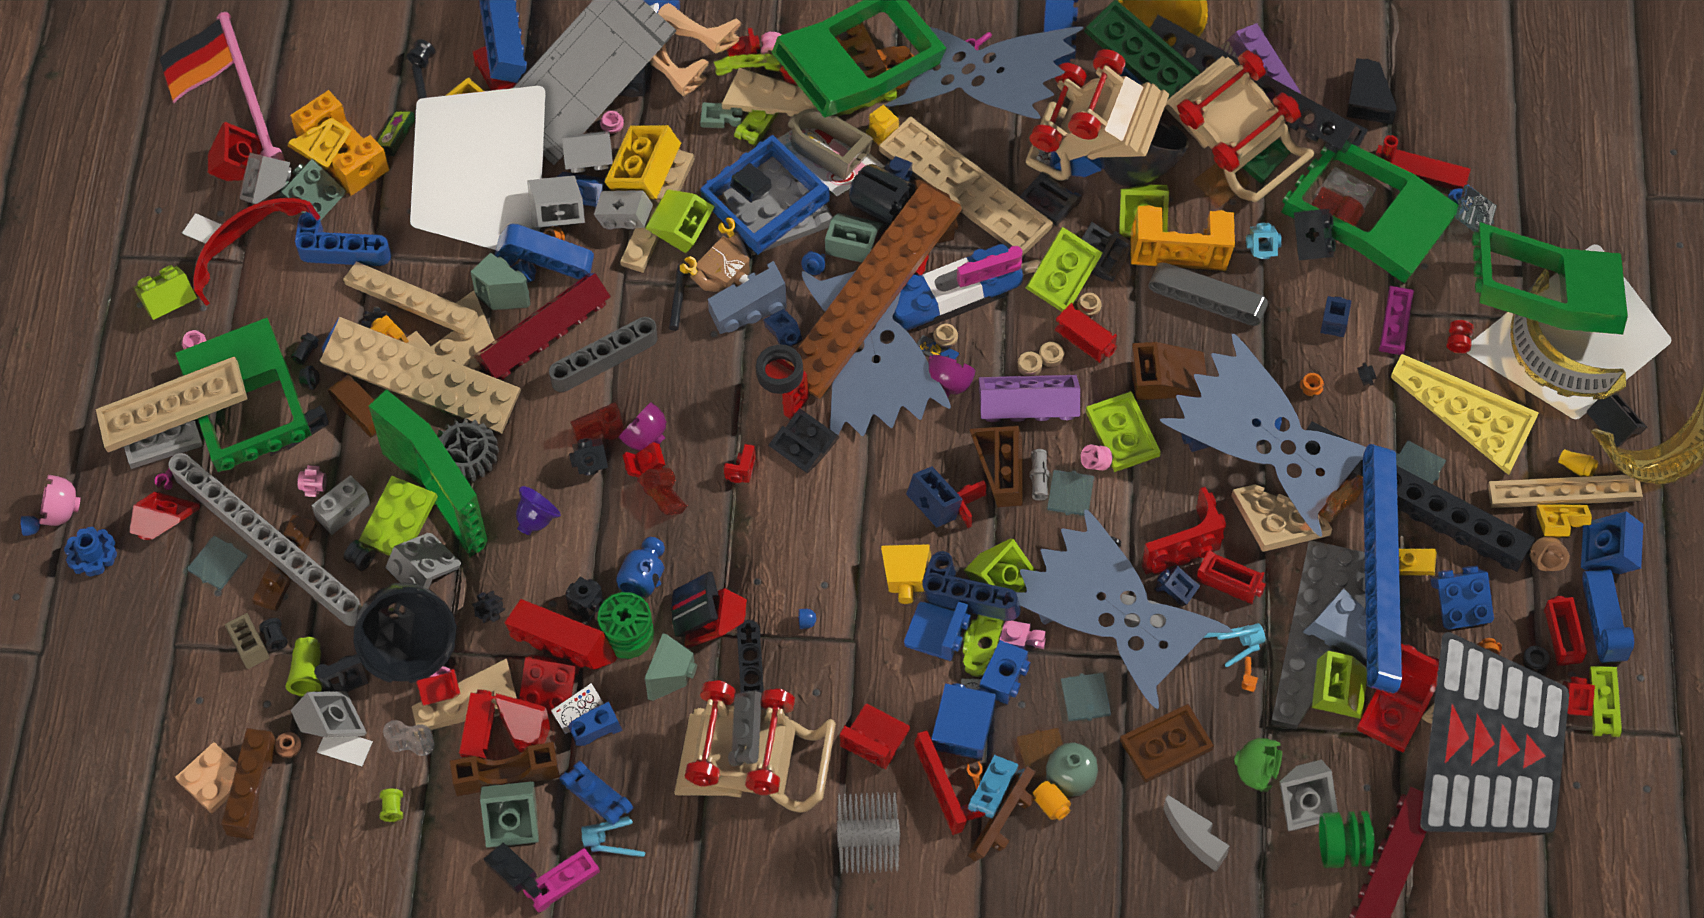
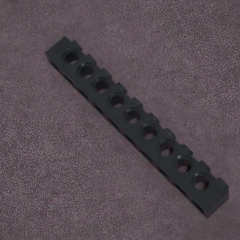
(1344, 130)
(1450, 508)

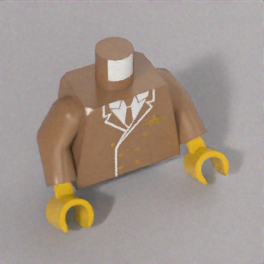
(723, 264)

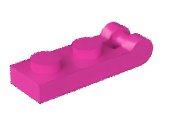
(990, 267)
(564, 879)

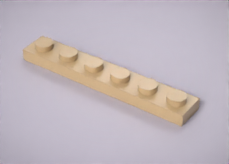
(643, 241)
(410, 298)
(1564, 491)

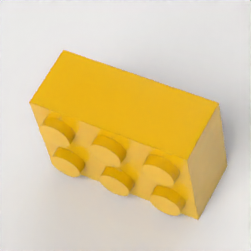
(643, 160)

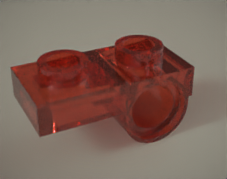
(1342, 207)
(602, 421)
(658, 485)

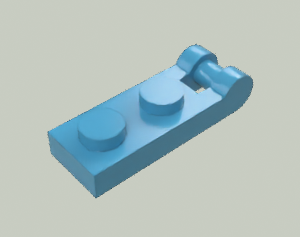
(993, 786)

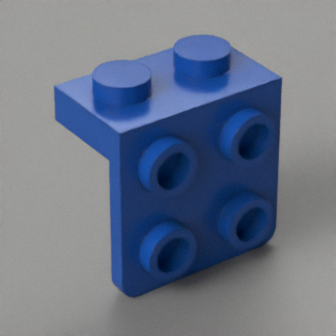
(1464, 597)
(937, 629)

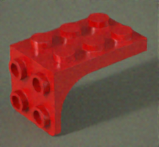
(1190, 543)
(1396, 715)

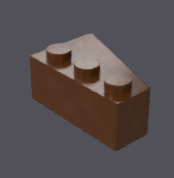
(1002, 462)

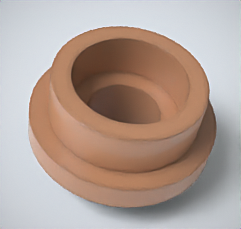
(290, 751)

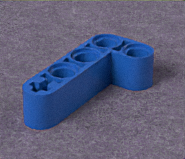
(371, 250)
(543, 250)
(1611, 638)

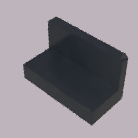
(1616, 417)

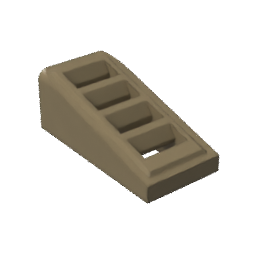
(254, 653)

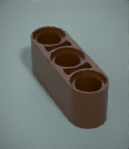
(354, 402)

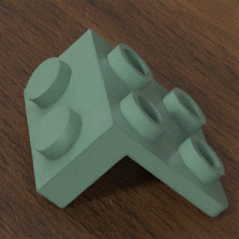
(313, 185)

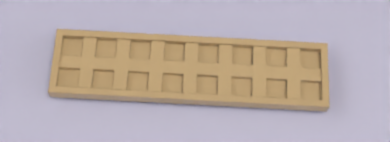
(979, 194)
(420, 375)

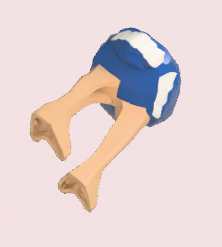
(716, 38)

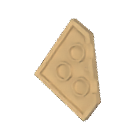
(1274, 519)

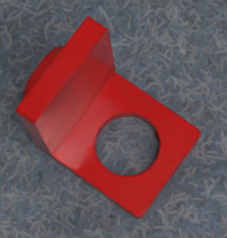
(969, 494)
(438, 688)

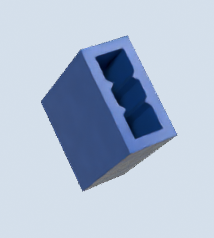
(963, 721)

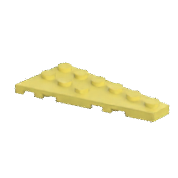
(1481, 417)

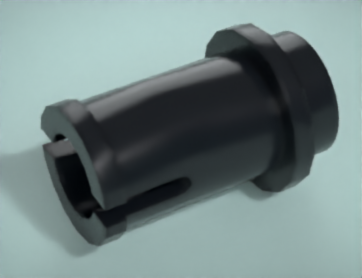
(305, 347)

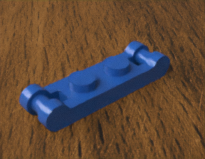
(596, 793)

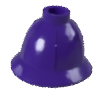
(534, 511)

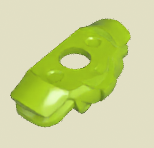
(726, 64)
(976, 658)

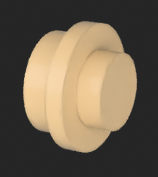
(1089, 304)
(945, 335)

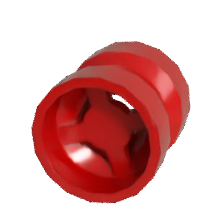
(1460, 336)

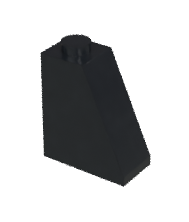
(1370, 93)

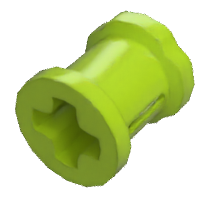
(391, 805)

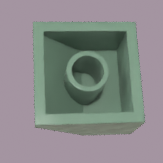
(509, 814)

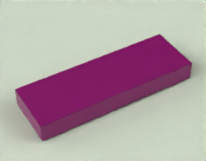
(1396, 320)

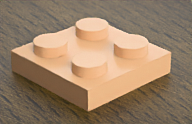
(209, 777)

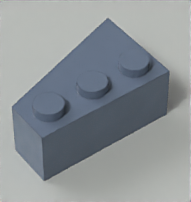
(750, 301)
(1342, 625)

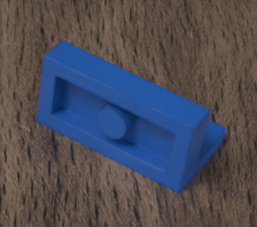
(589, 187)

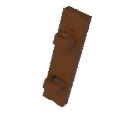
(275, 581)
(990, 834)

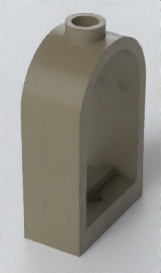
(823, 156)

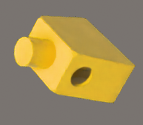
(905, 569)

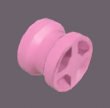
(768, 41)
(1089, 457)

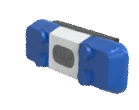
(938, 296)

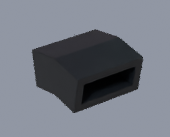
(750, 183)

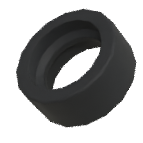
(776, 352)

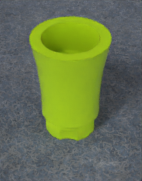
(305, 659)

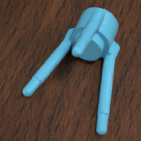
(1249, 635)
(595, 834)

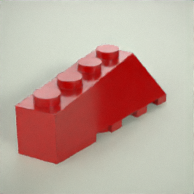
(559, 635)

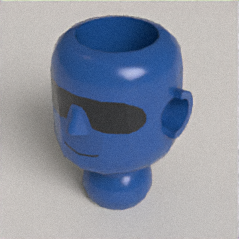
(642, 569)

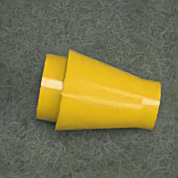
(1579, 463)

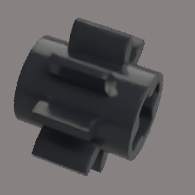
(488, 607)

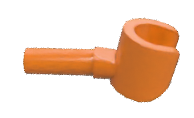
(1249, 682)
(976, 775)

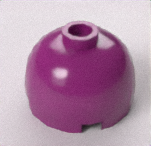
(950, 374)
(645, 428)

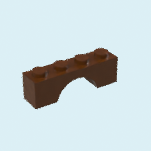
(533, 764)
(242, 804)

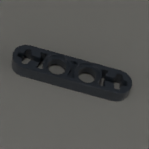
(750, 667)

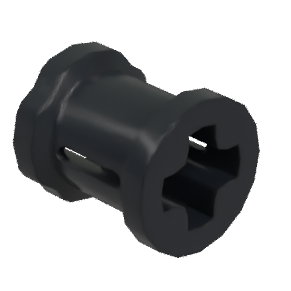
(273, 635)

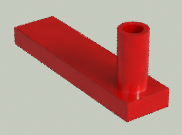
(1427, 169)
(954, 813)

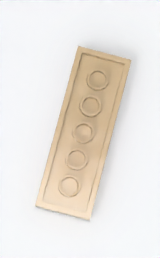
(171, 404)

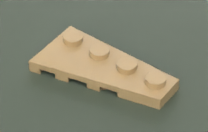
(763, 93)
(454, 711)

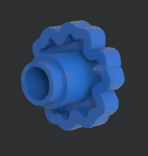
(90, 551)

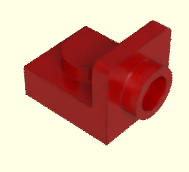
(745, 45)
(647, 458)
(744, 466)
(1580, 696)

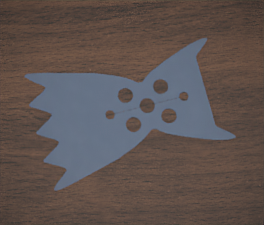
(1026, 64)
(882, 387)
(1225, 423)
(1098, 565)

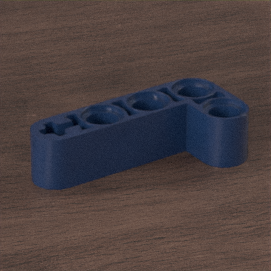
(1001, 601)

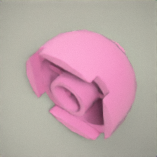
(58, 501)

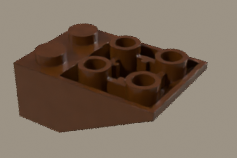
(1165, 370)

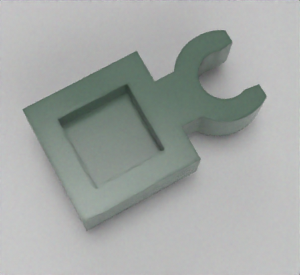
(715, 117)

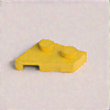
(321, 142)

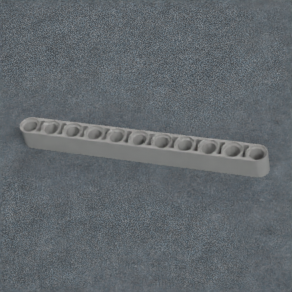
(269, 547)

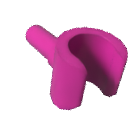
(976, 43)
(164, 476)

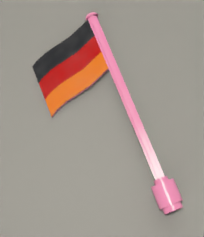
(205, 58)

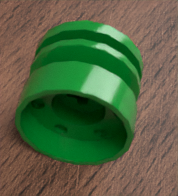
(626, 624)
(1349, 839)

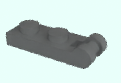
(746, 728)

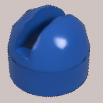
(29, 525)
(807, 618)

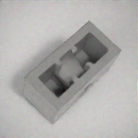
(623, 209)
(341, 505)

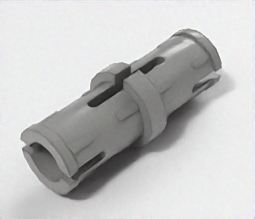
(1039, 474)

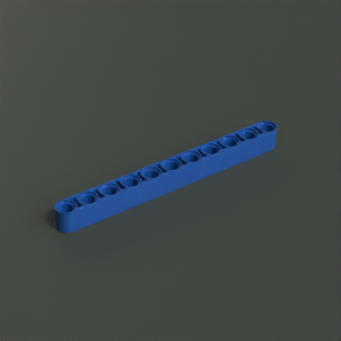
(1381, 569)

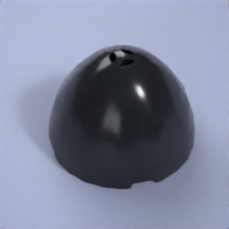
(1163, 154)
(405, 645)

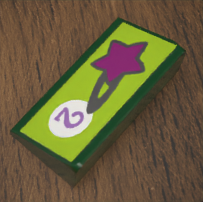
(396, 131)

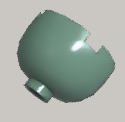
(1072, 769)

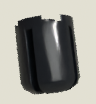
(880, 193)

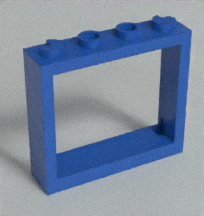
(787, 219)

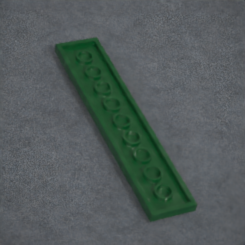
(1159, 64)

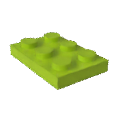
(1063, 270)
(1123, 430)
(397, 515)

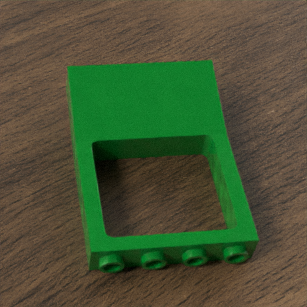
(832, 76)
(1405, 229)
(1589, 282)
(259, 365)
(419, 453)

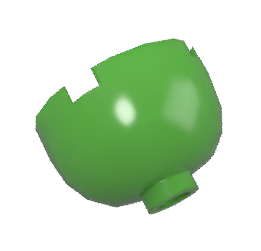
(1258, 762)

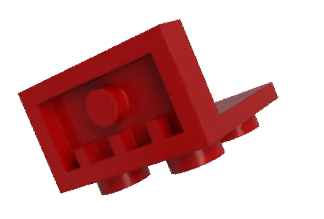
(796, 398)
(547, 681)
(874, 736)

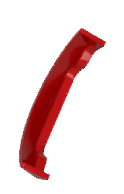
(237, 226)

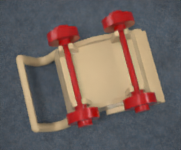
(1237, 118)
(1103, 119)
(708, 741)

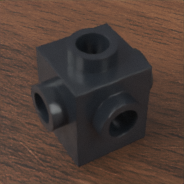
(588, 456)
(584, 597)

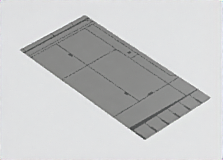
(593, 65)

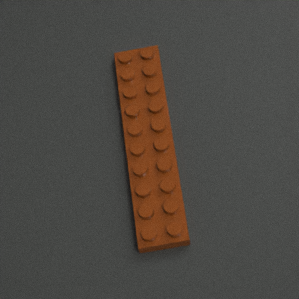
(875, 286)

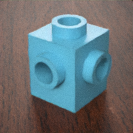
(1269, 246)

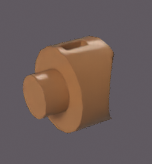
(1548, 553)

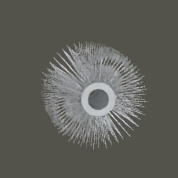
(868, 833)

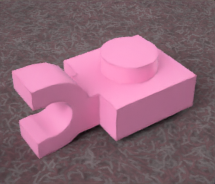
(1020, 635)

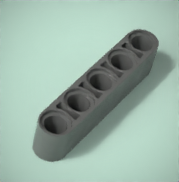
(1208, 294)
(608, 344)

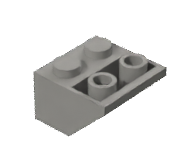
(587, 151)
(555, 201)

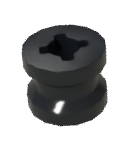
(421, 53)
(359, 555)

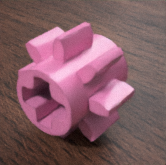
(312, 481)

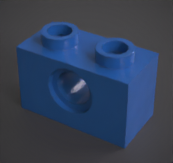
(1005, 658)

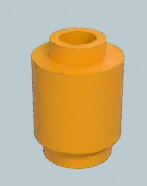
(1052, 800)

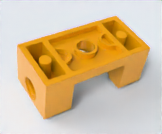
(364, 158)
(1196, 250)

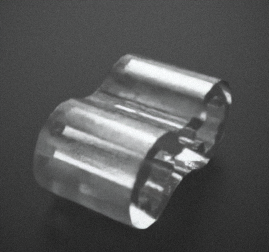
(412, 738)

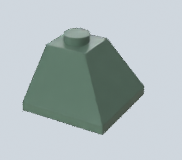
(669, 668)

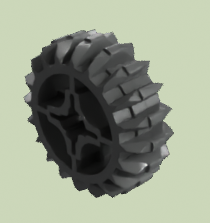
(476, 440)

